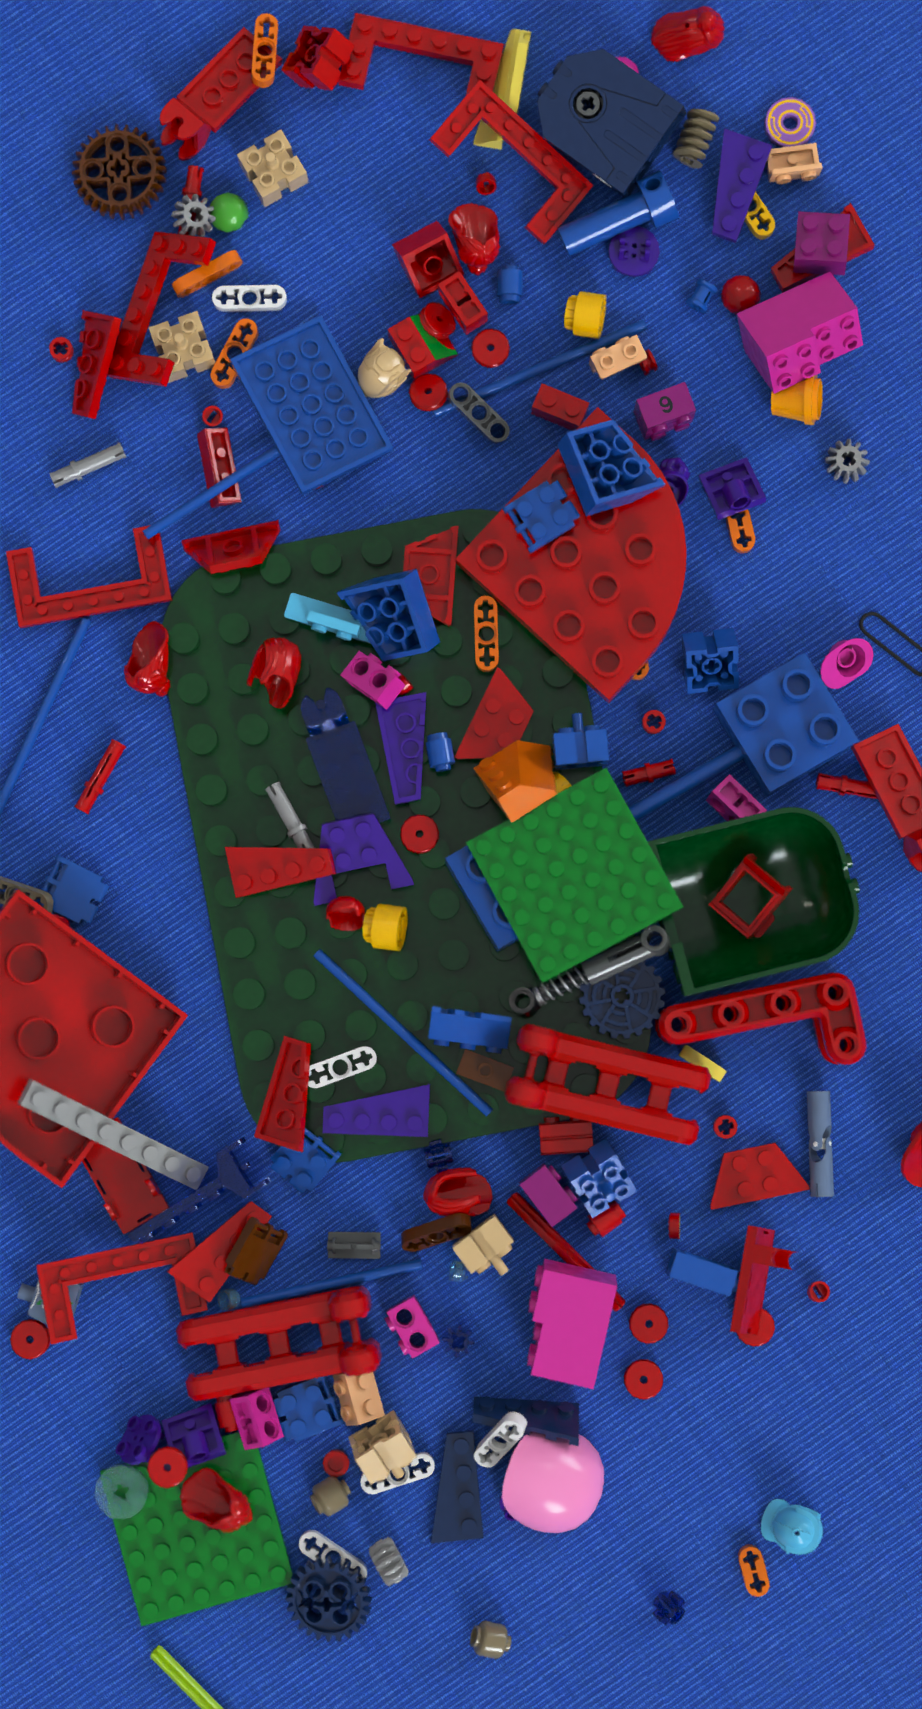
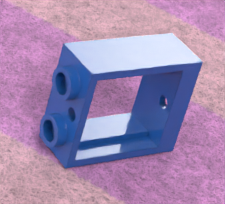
(702, 1272)

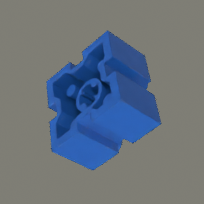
(710, 661)
(580, 746)
(599, 1178)

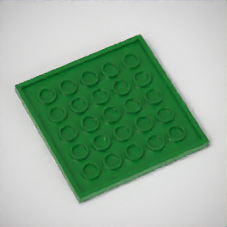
(574, 875)
(186, 1565)

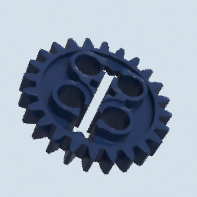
(328, 1599)

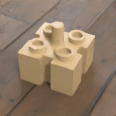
(272, 168)
(183, 345)
(485, 1246)
(383, 1448)

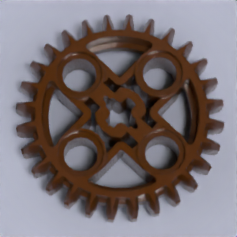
(112, 163)

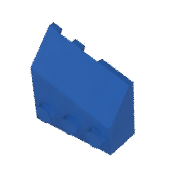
(606, 467)
(393, 614)
(469, 1029)

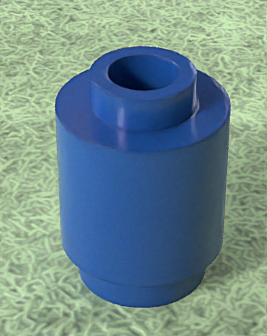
(509, 284)
(440, 751)

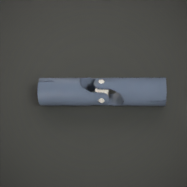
(820, 1130)

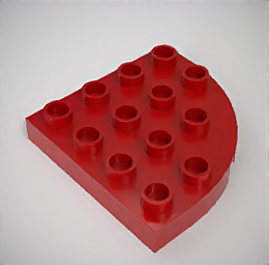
(598, 590)
(72, 1026)

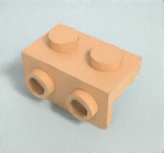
(793, 163)
(617, 357)
(358, 1398)

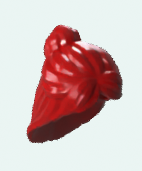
(687, 33)
(475, 235)
(149, 661)
(214, 1501)

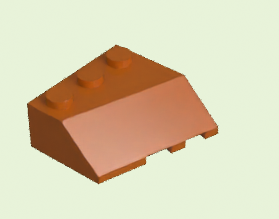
(519, 777)

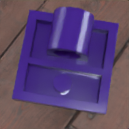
(732, 488)
(195, 1434)

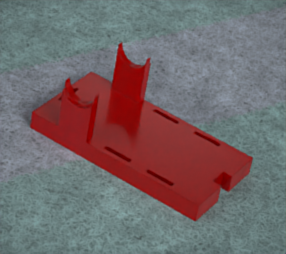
(128, 1189)
(753, 1275)

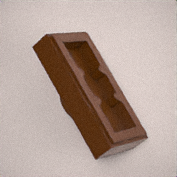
(484, 1070)

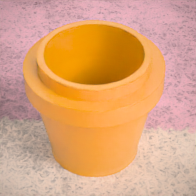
(799, 401)

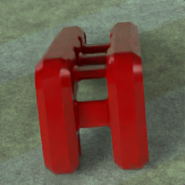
(757, 1009)
(602, 1105)
(282, 1366)

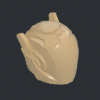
(381, 371)

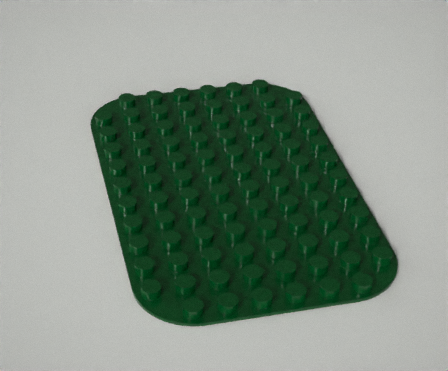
(266, 941)

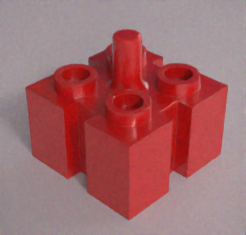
(318, 57)

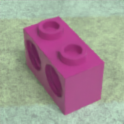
(372, 680)
(733, 800)
(418, 1323)
(256, 1418)

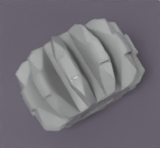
(184, 214)
(839, 454)
(388, 1561)

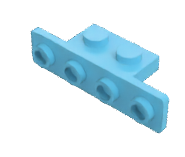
(324, 617)

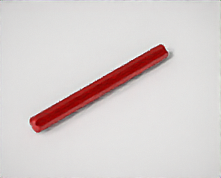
(553, 1238)

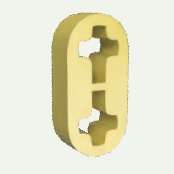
(696, 1058)

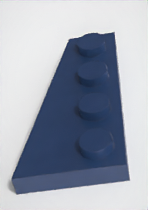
(542, 1417)
(458, 1498)

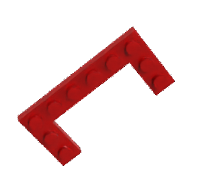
(370, 31)
(568, 181)
(163, 249)
(39, 610)
(58, 1275)

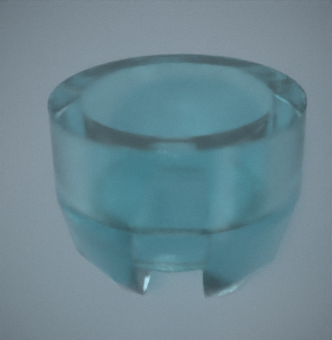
(457, 1271)
(228, 1299)

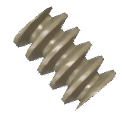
(693, 137)

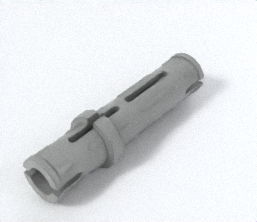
(87, 465)
(296, 829)

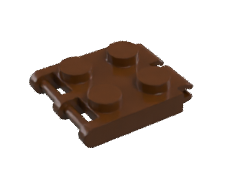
(254, 1251)

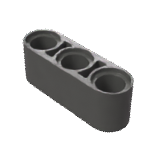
(490, 418)

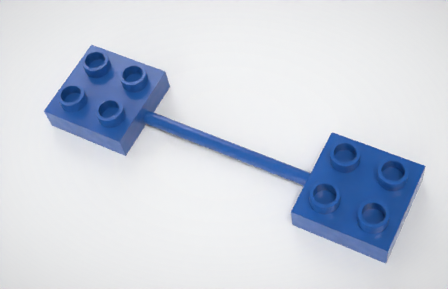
(778, 728)

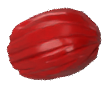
(276, 667)
(458, 1192)

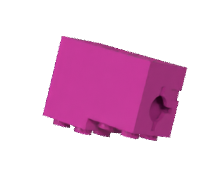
(800, 331)
(570, 1321)

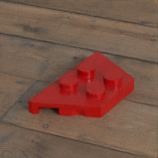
(233, 547)
(436, 569)
(498, 720)
(754, 1176)

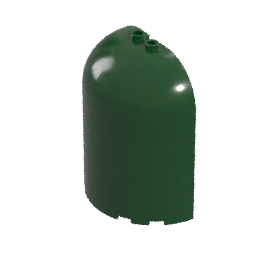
(808, 925)

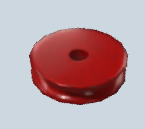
(437, 320)
(493, 338)
(430, 401)
(419, 823)
(641, 1315)
(37, 1331)
(765, 1331)
(643, 1368)
(175, 1459)

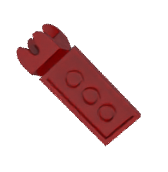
(212, 95)
(897, 785)

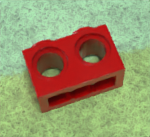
(462, 303)

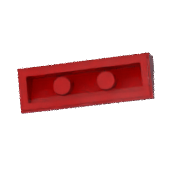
(218, 463)

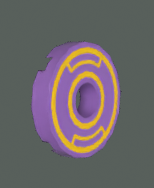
(794, 109)

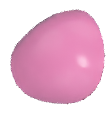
(553, 1483)

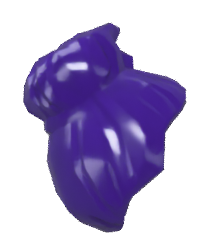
(677, 476)

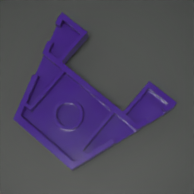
(355, 845)

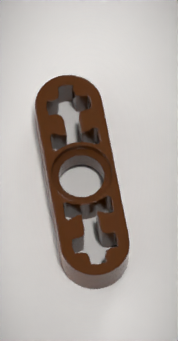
(436, 1232)

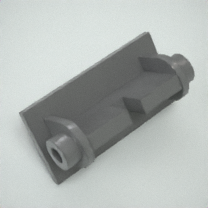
(354, 1245)

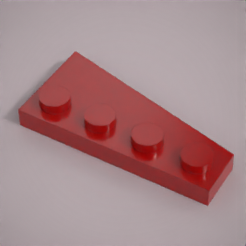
(858, 244)
(97, 352)
(267, 868)
(286, 1099)
(205, 1265)

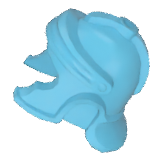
(782, 1520)

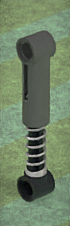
(593, 970)

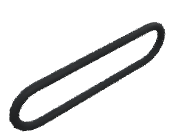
(883, 646)

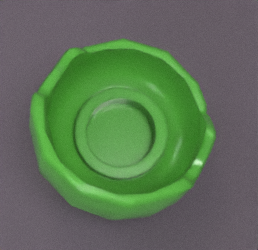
(229, 212)

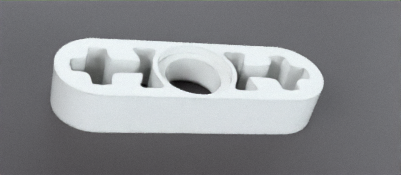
(242, 289)
(356, 1054)
(500, 1430)
(419, 1474)
(320, 1539)

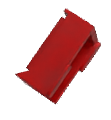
(765, 917)

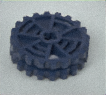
(633, 1013)

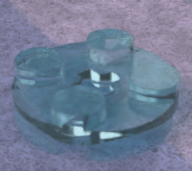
(128, 1477)

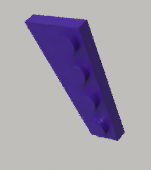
(738, 179)
(403, 742)
(385, 1114)

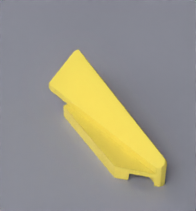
(508, 83)

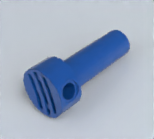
(650, 203)

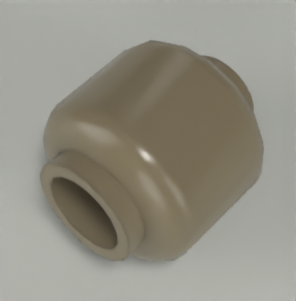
(330, 1496)
(490, 1639)

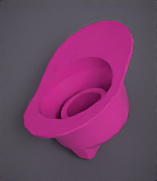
(846, 662)

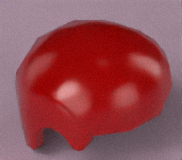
(740, 293)
(345, 913)

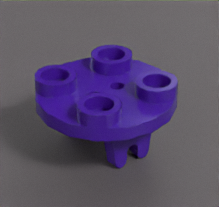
(646, 252)
(139, 1439)

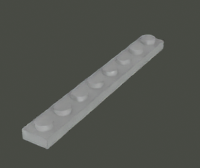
(112, 1134)

